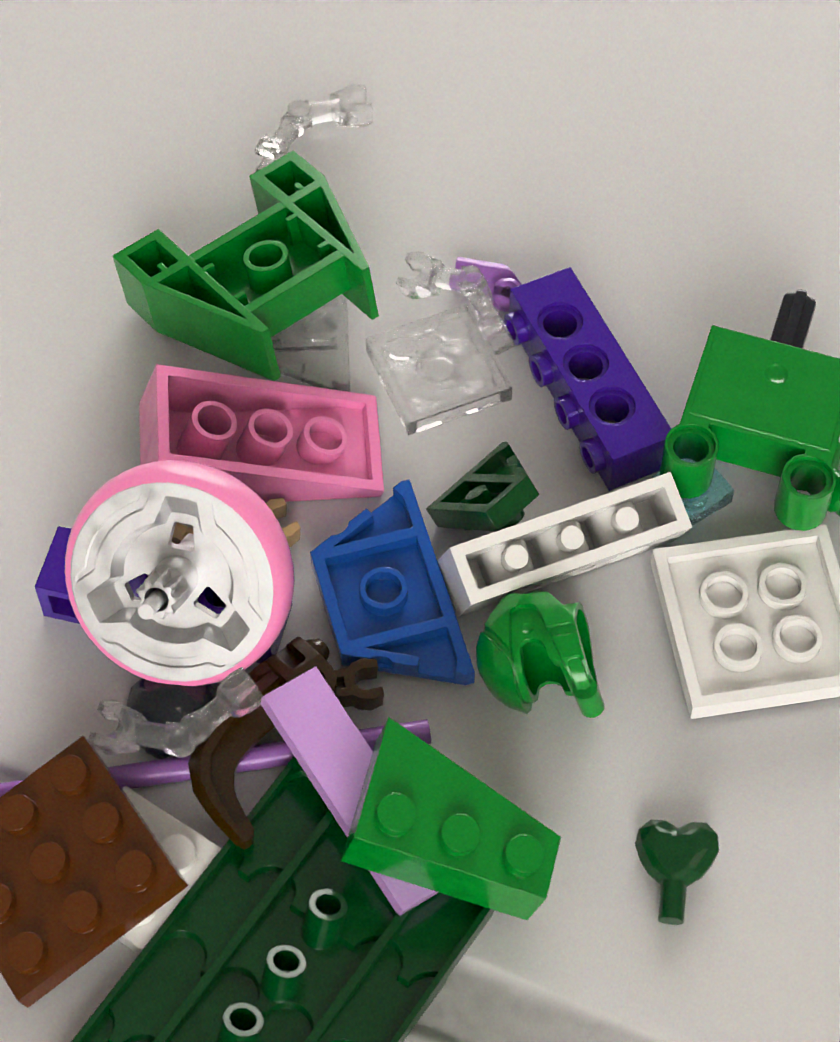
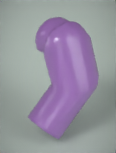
(499, 279)

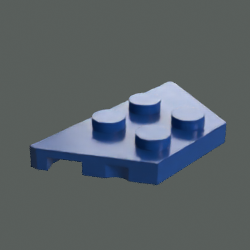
(390, 595)

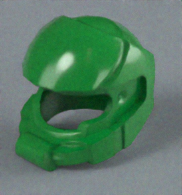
(534, 644)

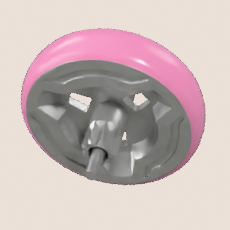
(232, 550)

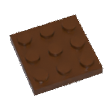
(73, 870)

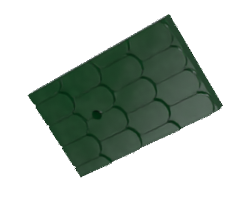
(288, 944)

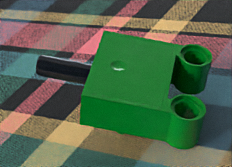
(765, 411)

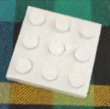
(752, 619)

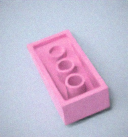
(265, 433)

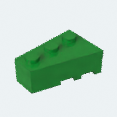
(447, 829)

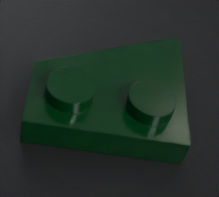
(487, 495)

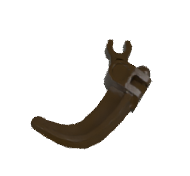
(217, 758)

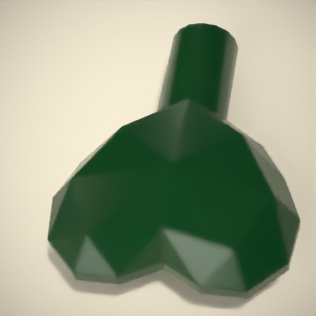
(675, 861)

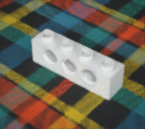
(564, 543)

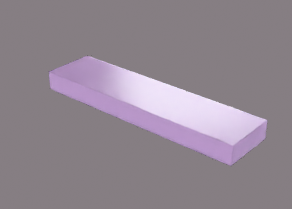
(333, 759)

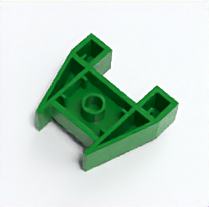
(256, 275)

